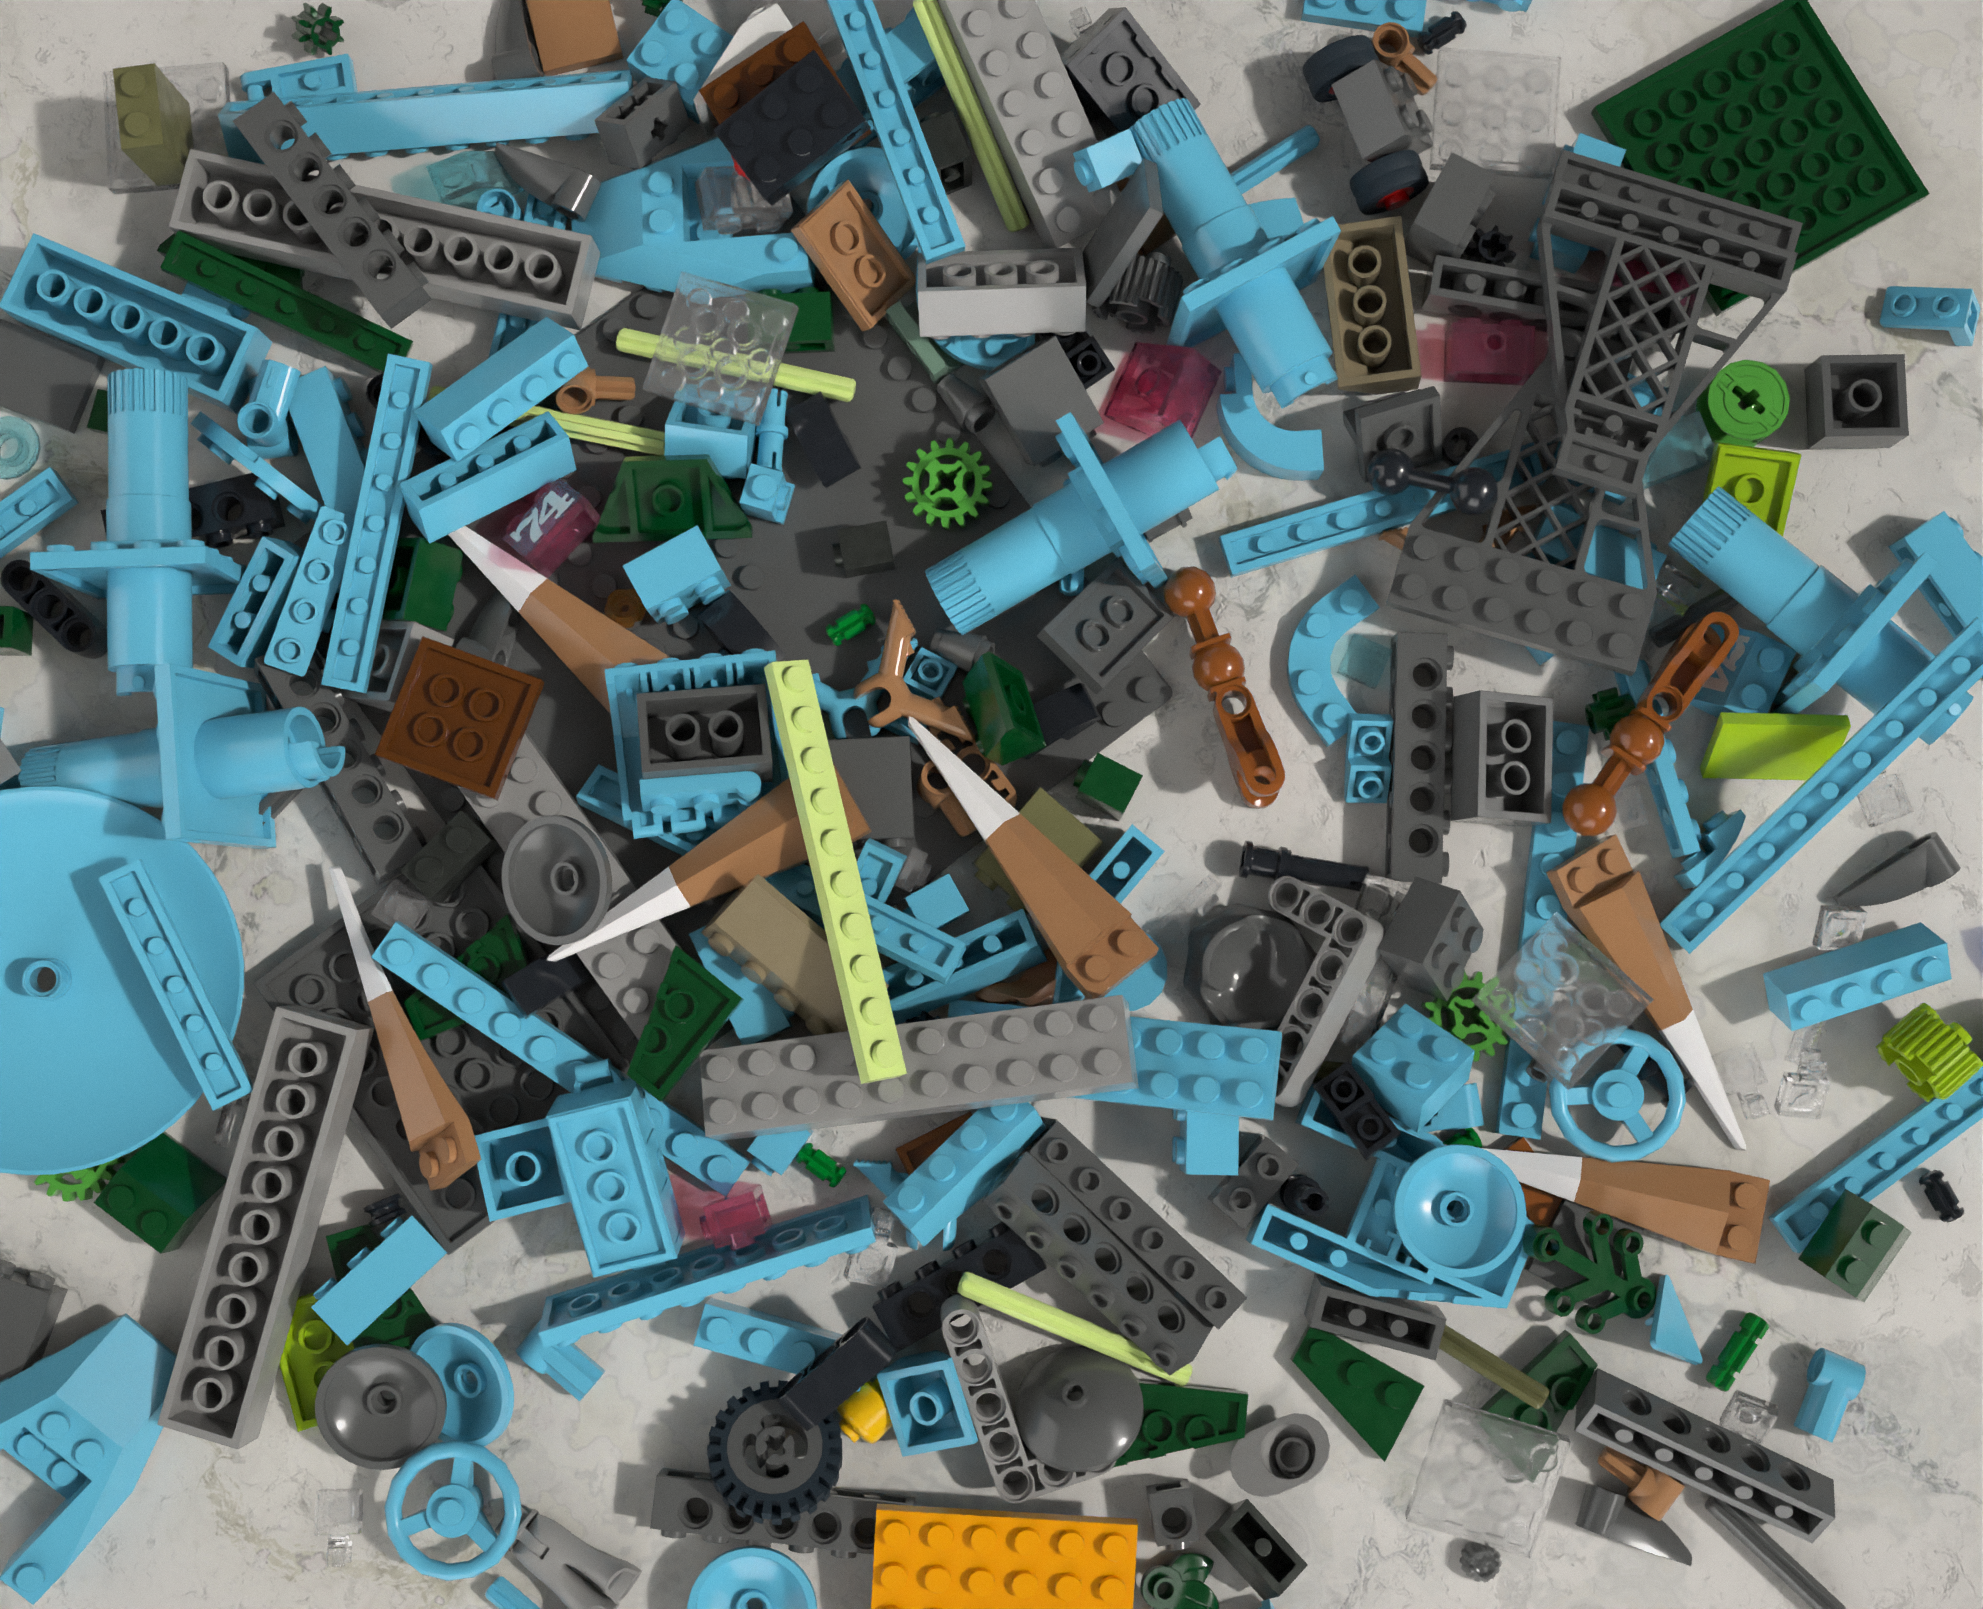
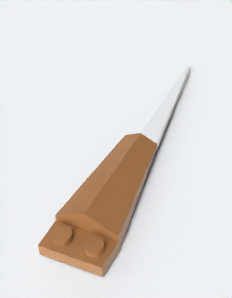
(570, 627)
(755, 842)
(1076, 916)
(1619, 920)
(426, 1105)
(1692, 1205)

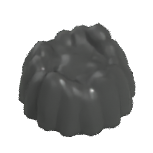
(1480, 1561)

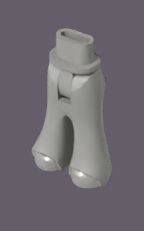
(547, 1550)

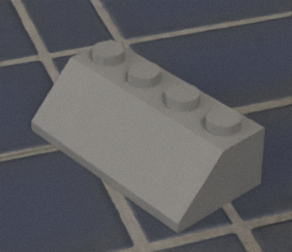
(1002, 293)

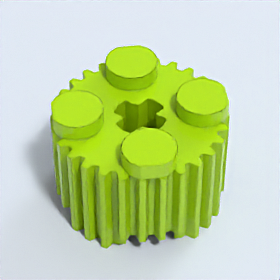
(1930, 1053)

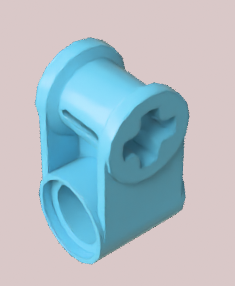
(1459, 1112)

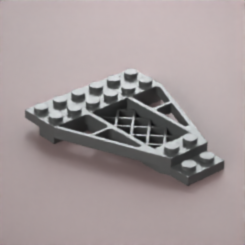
(1665, 229)
(1523, 596)

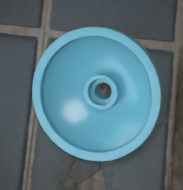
(873, 180)
(1489, 1217)
(474, 1382)
(750, 1574)

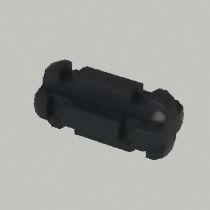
(1441, 32)
(1941, 1196)

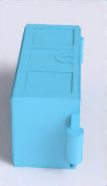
(615, 1173)

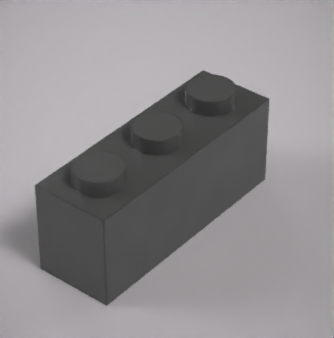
(1380, 1320)

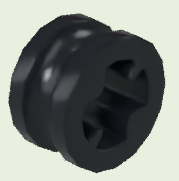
(1456, 434)
(384, 1210)

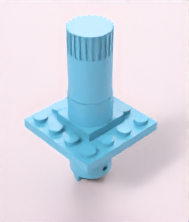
(1242, 274)
(1090, 517)
(149, 554)
(1834, 629)
(202, 762)

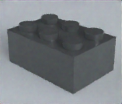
(705, 732)
(1502, 759)

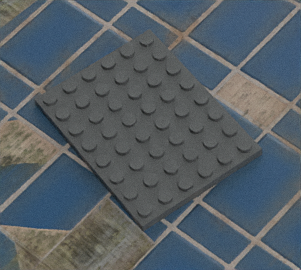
(483, 1076)

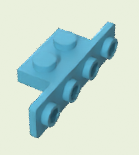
(311, 593)

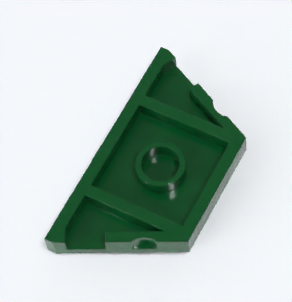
(668, 496)

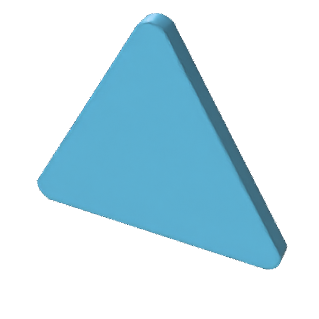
(1670, 1326)

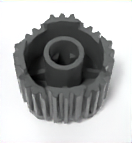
(1144, 294)

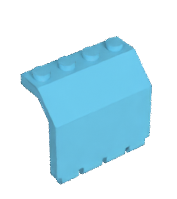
(674, 675)

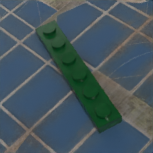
(282, 303)

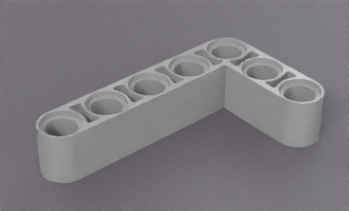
(1321, 982)
(998, 1415)

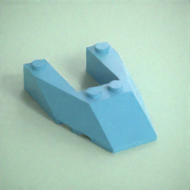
(653, 230)
(1371, 1251)
(87, 1432)

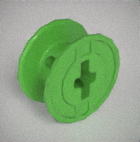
(1758, 388)

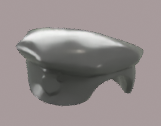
(1246, 967)

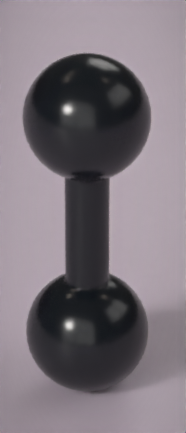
(1470, 491)

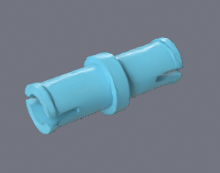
(772, 431)

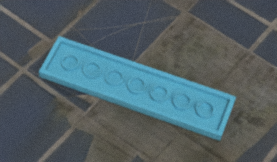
(1190, 1065)
(706, 1271)

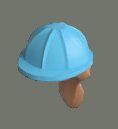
(1036, 987)

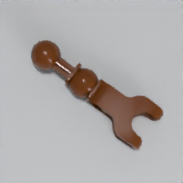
(1220, 671)
(1640, 735)

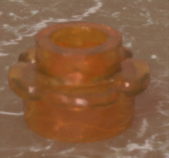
(625, 597)

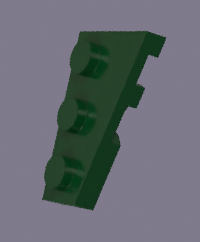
(491, 957)
(683, 1021)
(403, 1319)
(1565, 1372)
(1359, 1386)
(1185, 1419)

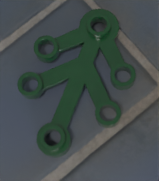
(1632, 1295)

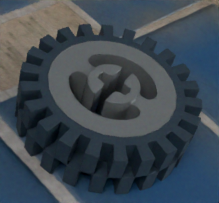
(757, 1422)

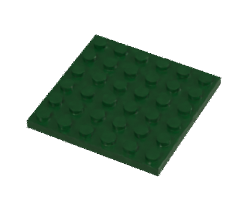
(1771, 126)

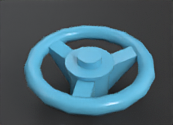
(1619, 1097)
(454, 1510)

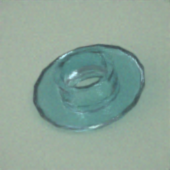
(27, 451)

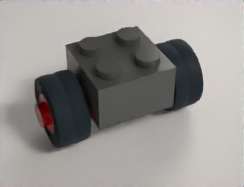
(1381, 118)

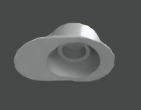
(1280, 1455)

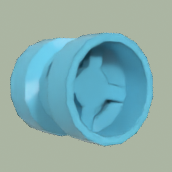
(499, 203)

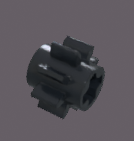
(1496, 242)

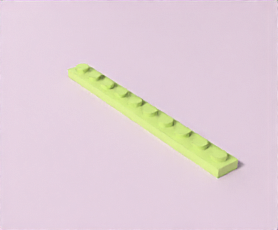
(835, 871)

